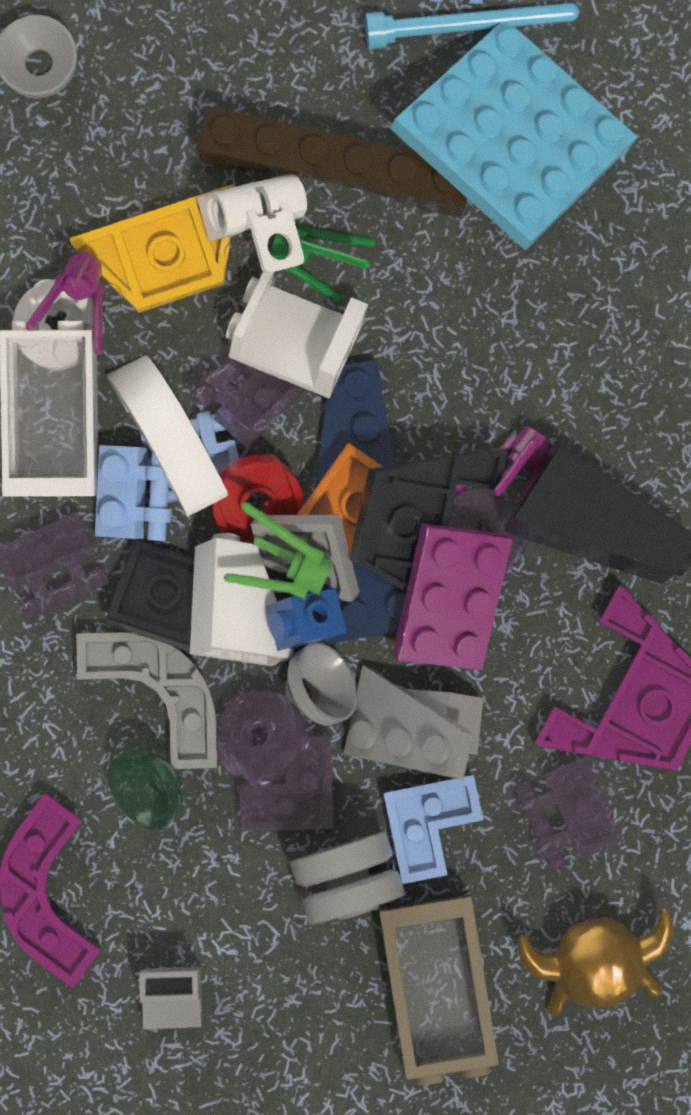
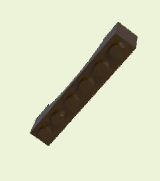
(284, 148)

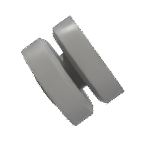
(349, 884)

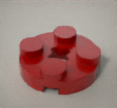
(252, 475)

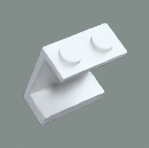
(293, 336)

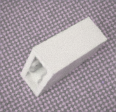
(230, 617)

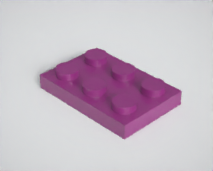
(452, 596)

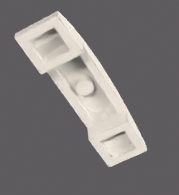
(168, 434)

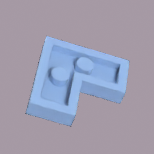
(415, 820)

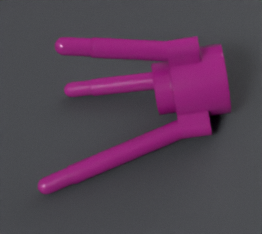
(79, 282)
(526, 453)

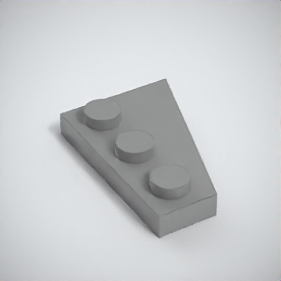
(404, 731)

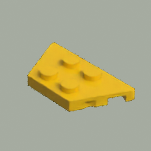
(158, 254)

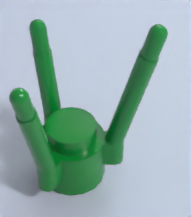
(308, 244)

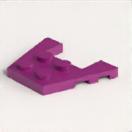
(651, 707)

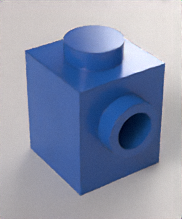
(307, 620)

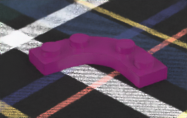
(25, 894)

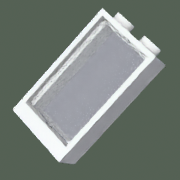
(49, 411)

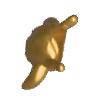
(599, 962)

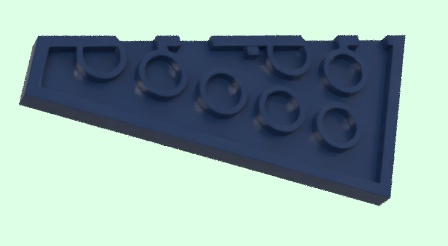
(359, 417)

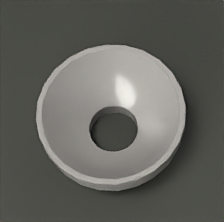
(32, 35)
(328, 680)

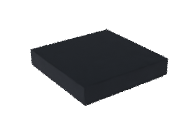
(155, 595)

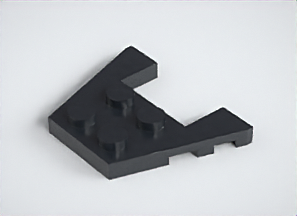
(411, 494)

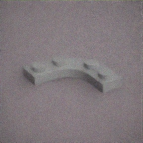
(171, 676)

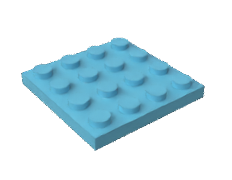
(514, 133)

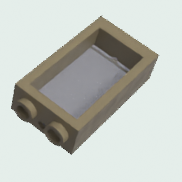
(439, 989)

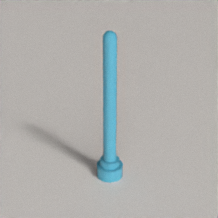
(384, 29)

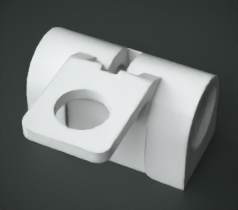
(263, 207)

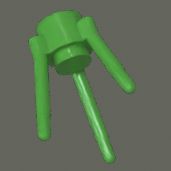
(307, 566)

